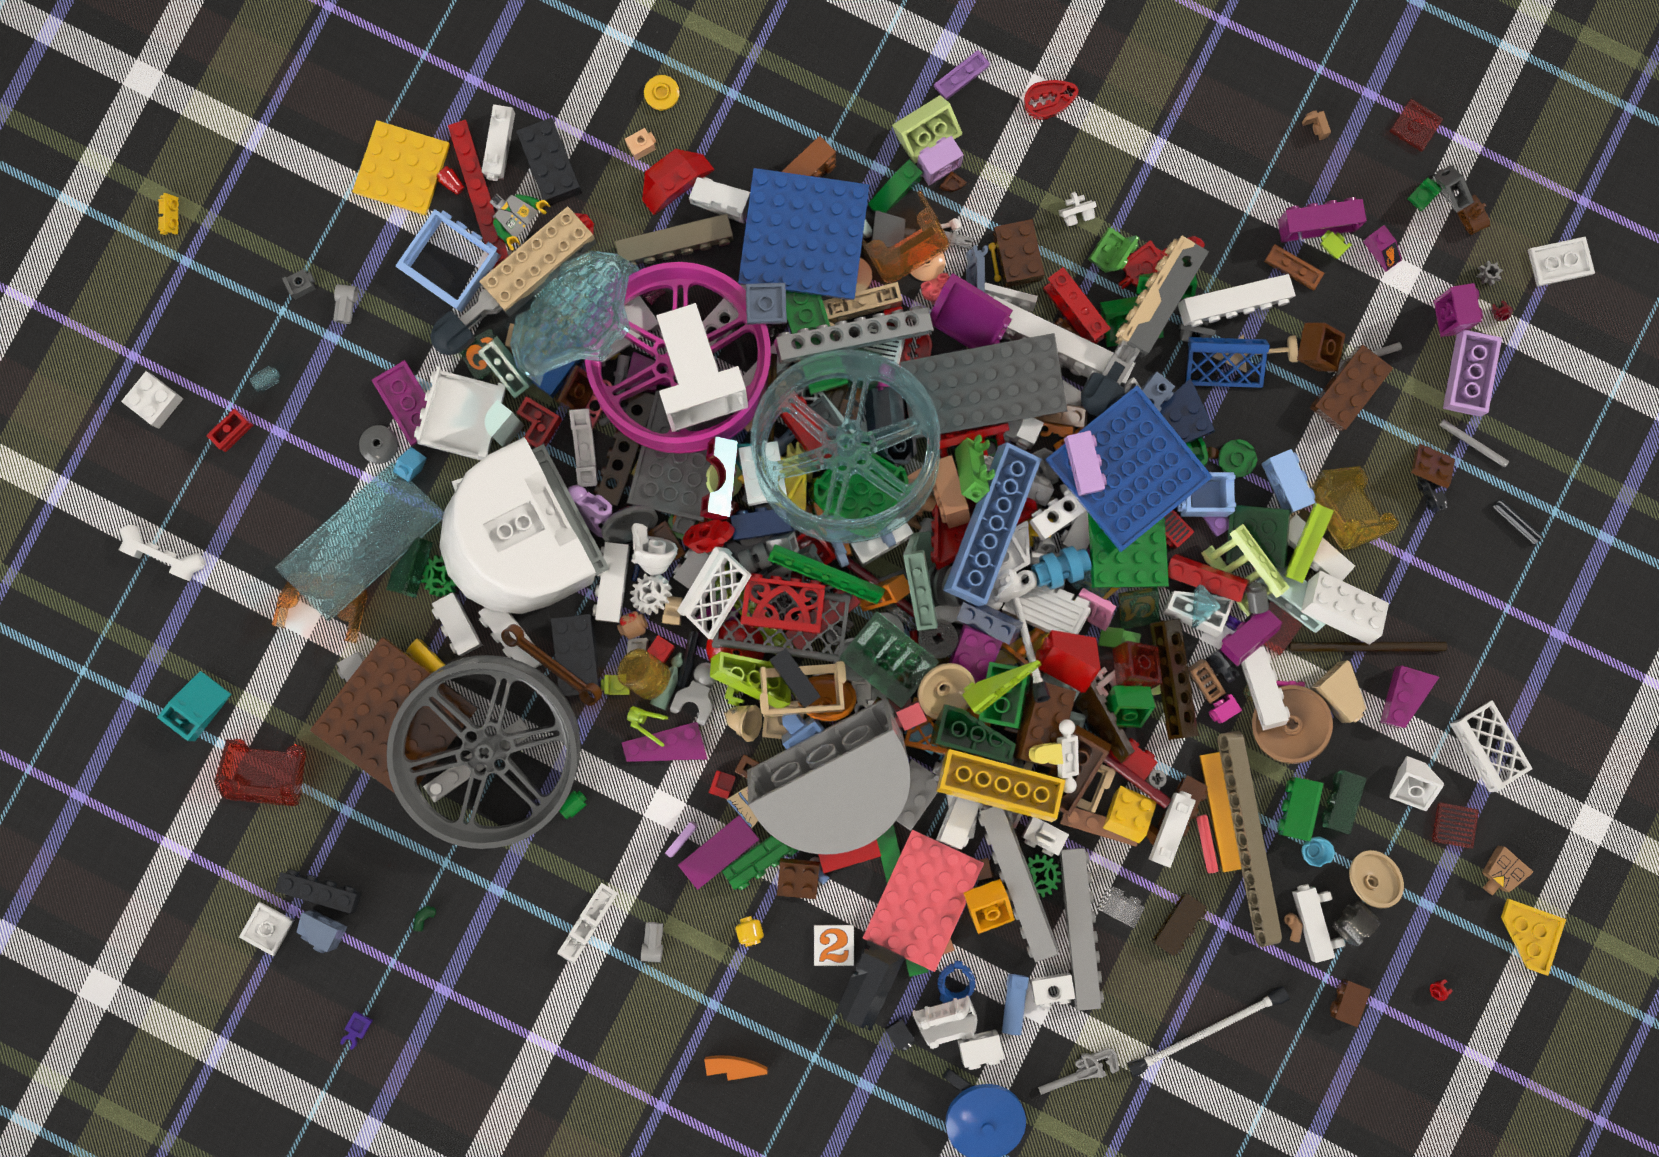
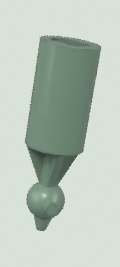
(663, 699)

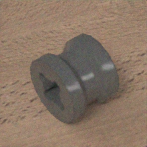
(832, 637)

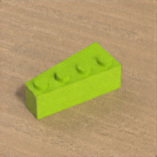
(744, 675)

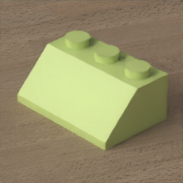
(926, 127)

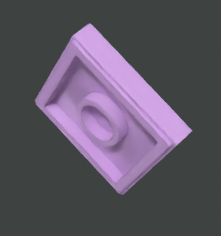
(681, 839)

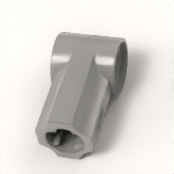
(345, 299)
(652, 946)

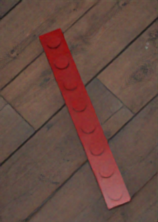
(476, 186)

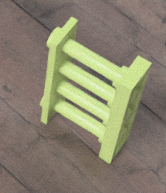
(1255, 556)

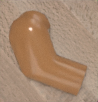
(1296, 926)

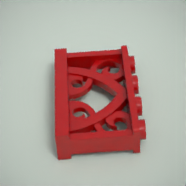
(759, 619)

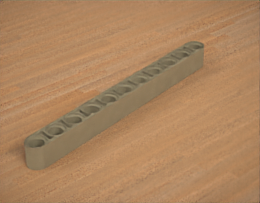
(1249, 838)

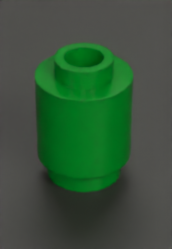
(573, 804)

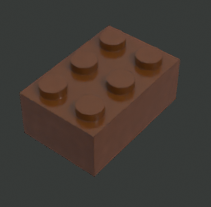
(1018, 253)

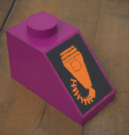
(1383, 248)

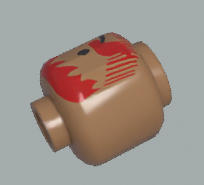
(632, 625)

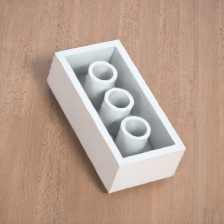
(1345, 607)

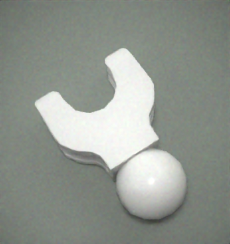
(1010, 586)

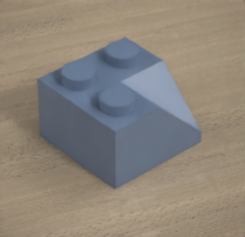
(320, 931)

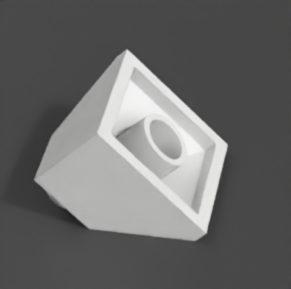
(1416, 784)

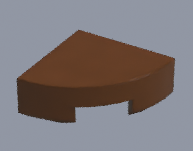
(953, 182)
(1152, 834)

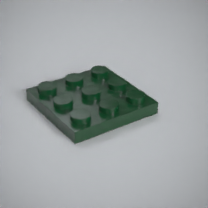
(1267, 527)

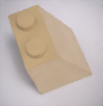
(1341, 692)

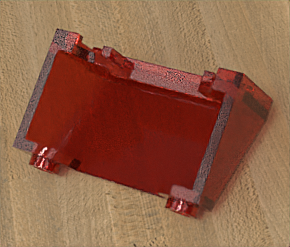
(261, 774)

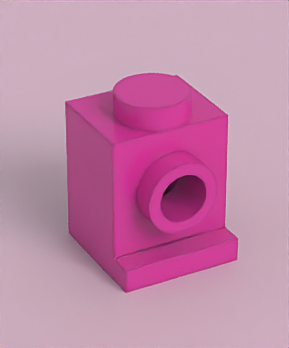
(1224, 709)

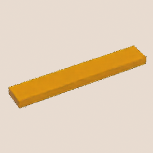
(1220, 811)

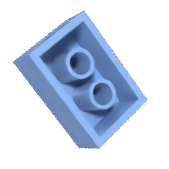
(1288, 481)

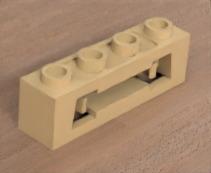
(865, 303)

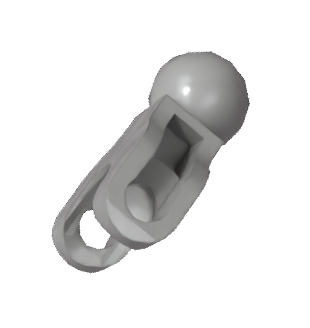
(698, 693)

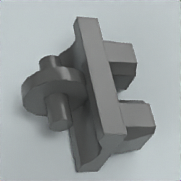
(1186, 331)

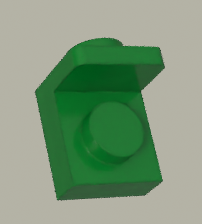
(1424, 194)

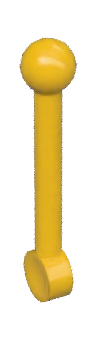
(992, 246)

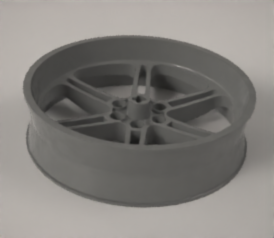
(471, 833)

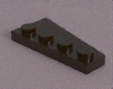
(1104, 722)

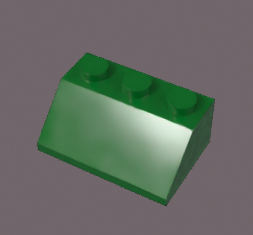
(1114, 314)
(1009, 708)
(1300, 808)

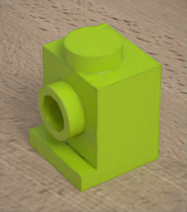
(1334, 244)

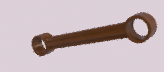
(551, 664)

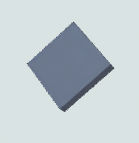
(766, 303)

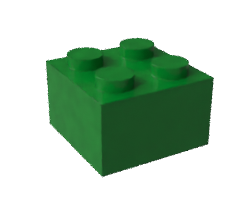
(1130, 705)

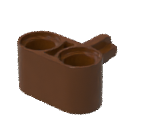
(1474, 216)

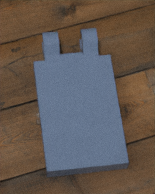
(976, 267)

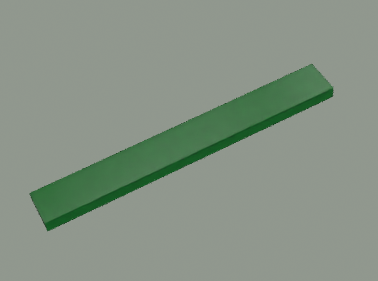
(889, 856)

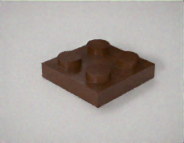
(1433, 465)
(798, 878)

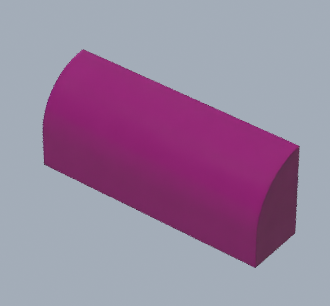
(718, 852)

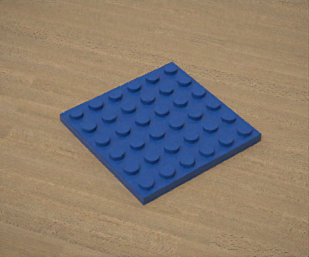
(804, 233)
(1143, 465)

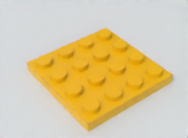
(401, 168)

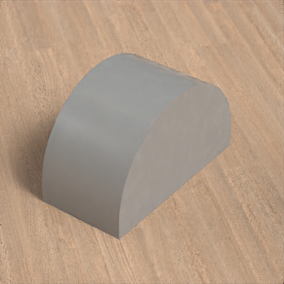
(836, 785)

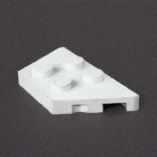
(1018, 552)

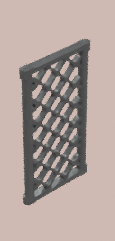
(846, 597)

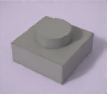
(641, 643)

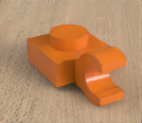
(1060, 429)

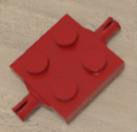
(1141, 262)

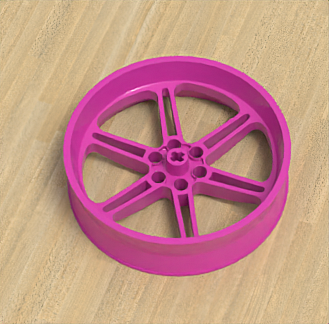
(676, 276)

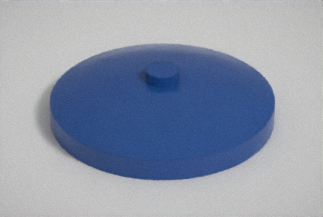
(985, 1121)

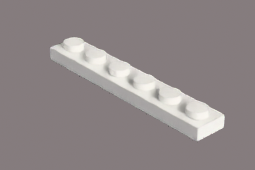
(458, 775)

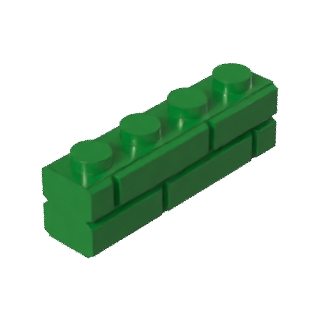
(756, 861)

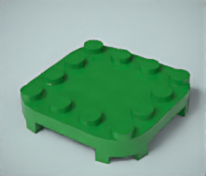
(862, 496)

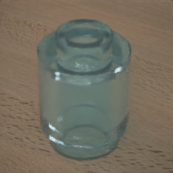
(265, 378)

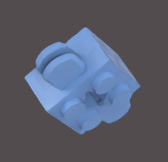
(799, 729)

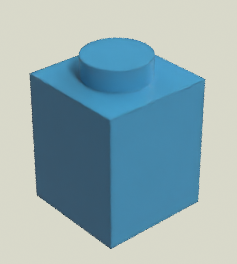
(409, 464)

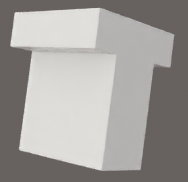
(701, 389)

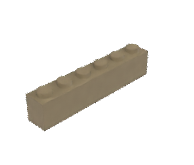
(676, 240)

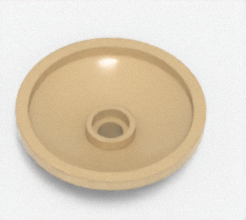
(933, 697)
(1384, 878)

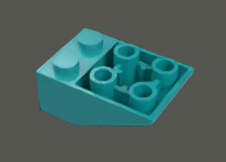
(194, 706)

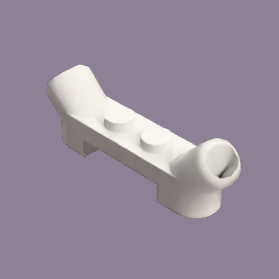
(134, 546)

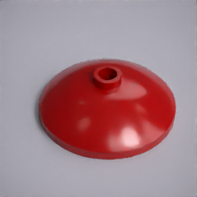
(739, 635)

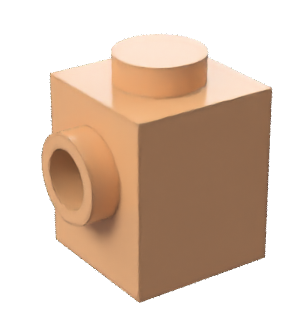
(641, 143)

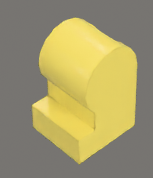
(1047, 753)

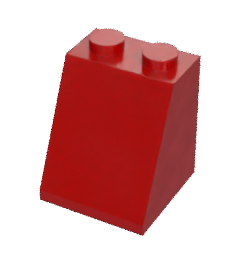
(1070, 659)

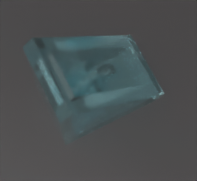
(1203, 605)

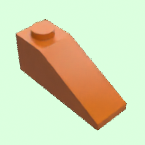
(895, 590)

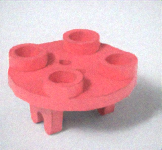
(932, 288)

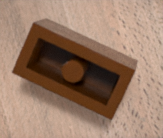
(1349, 1002)

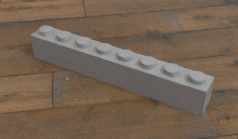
(1019, 883)
(1080, 929)

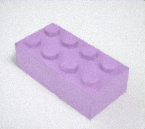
(1472, 373)

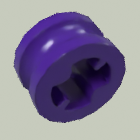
(1232, 623)

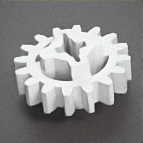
(650, 593)

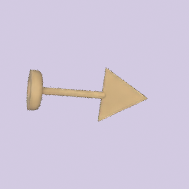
(1291, 349)

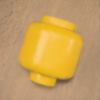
(749, 931)

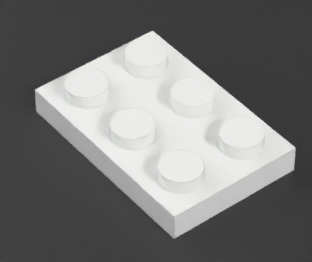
(752, 487)

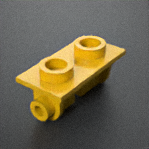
(169, 208)

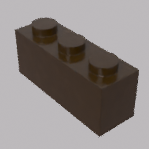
(1179, 924)

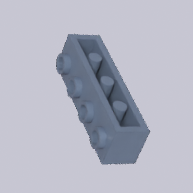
(1158, 389)

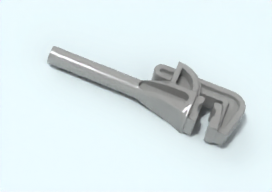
(1088, 1068)

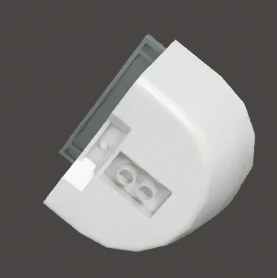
(517, 533)

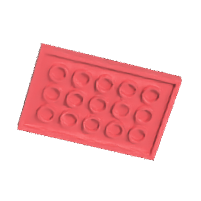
(923, 900)

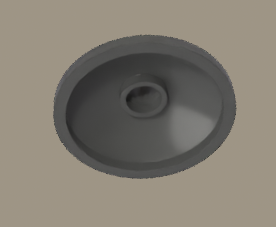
(618, 526)

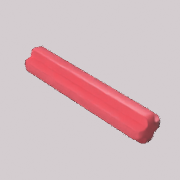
(1207, 844)

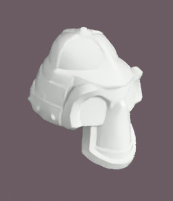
(651, 552)

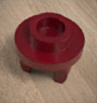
(1502, 313)

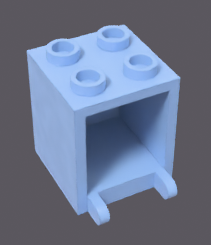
(1211, 499)

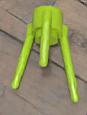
(639, 716)

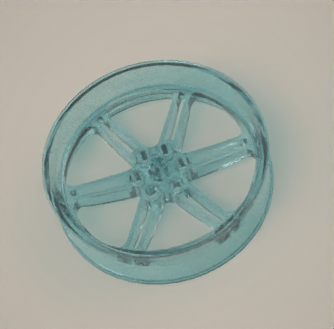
(856, 367)

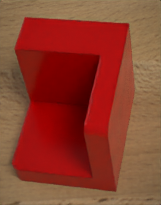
(722, 784)

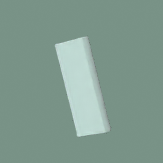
(502, 424)
(1292, 601)

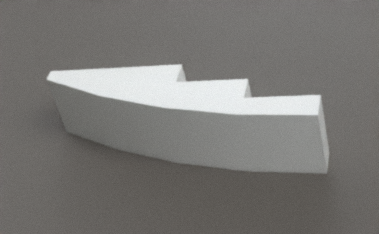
(587, 923)

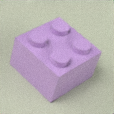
(939, 159)

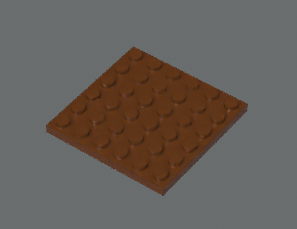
(365, 708)

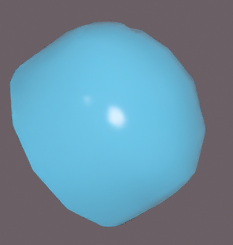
(1318, 851)

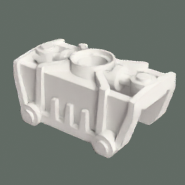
(947, 1021)

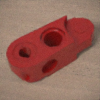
(708, 535)

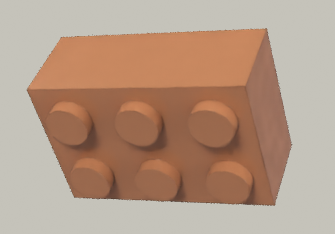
(948, 495)

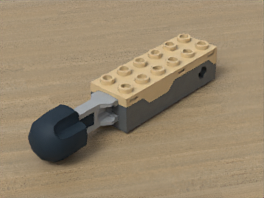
(518, 277)
(1145, 321)

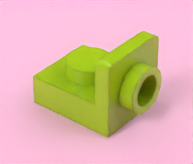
(612, 686)
(730, 693)

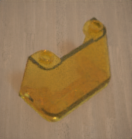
(1354, 516)

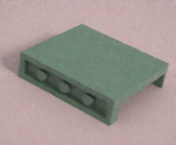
(917, 564)

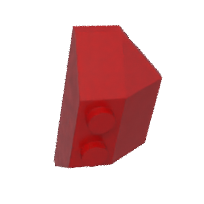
(672, 178)

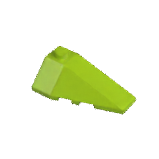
(986, 692)

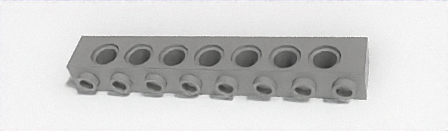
(921, 327)

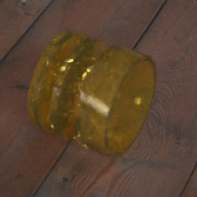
(643, 674)

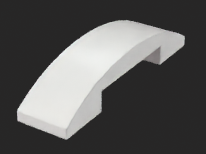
(584, 447)

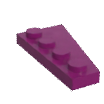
(679, 744)

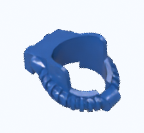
(948, 996)

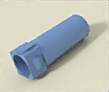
(1014, 1004)

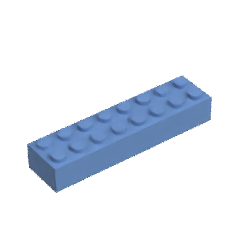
(992, 525)

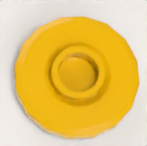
(661, 92)

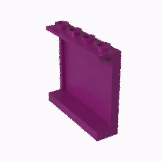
(969, 314)

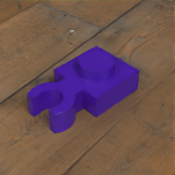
(357, 1027)

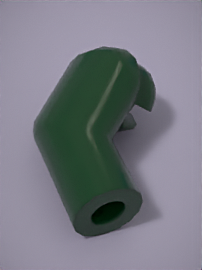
(422, 915)

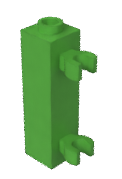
(972, 468)

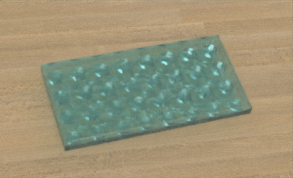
(359, 542)

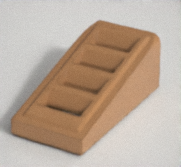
(1193, 669)

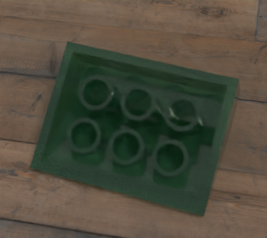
(888, 659)

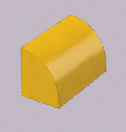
(424, 655)

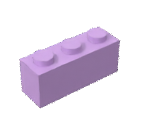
(1085, 463)

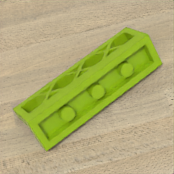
(1308, 543)

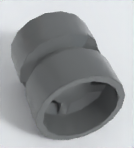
(747, 559)

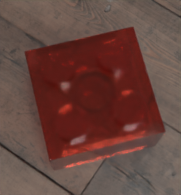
(1137, 665)

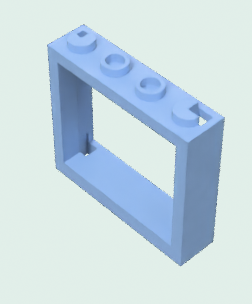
(421, 240)

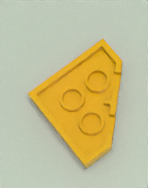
(1534, 934)

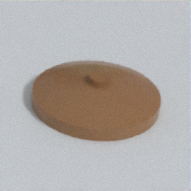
(1305, 732)

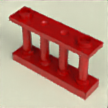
(1076, 307)
(958, 437)

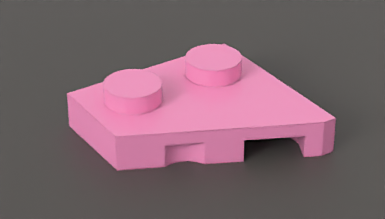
(1101, 609)

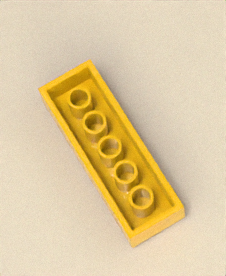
(1000, 785)

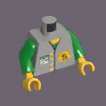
(514, 215)

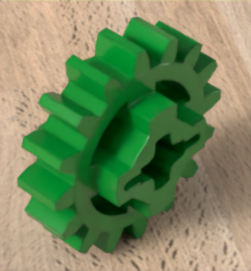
(435, 577)
(1045, 868)

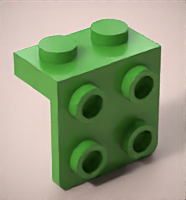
(1113, 251)

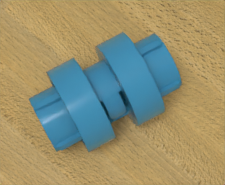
(1069, 565)

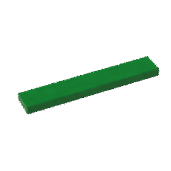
(826, 574)

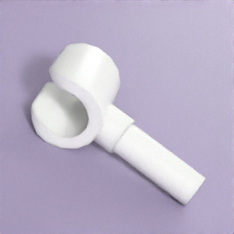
(954, 224)

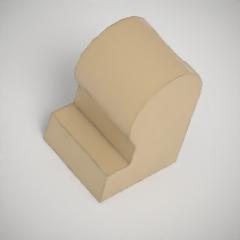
(671, 615)

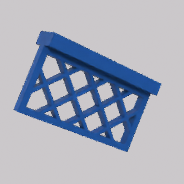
(1230, 346)

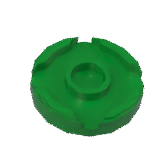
(1237, 457)

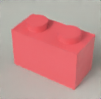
(910, 716)

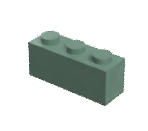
(504, 367)

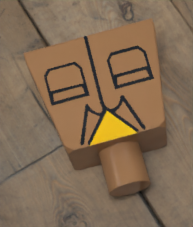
(1504, 871)

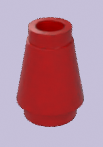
(450, 180)

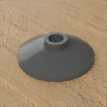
(386, 449)

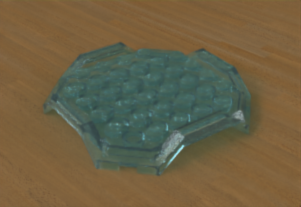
(574, 315)

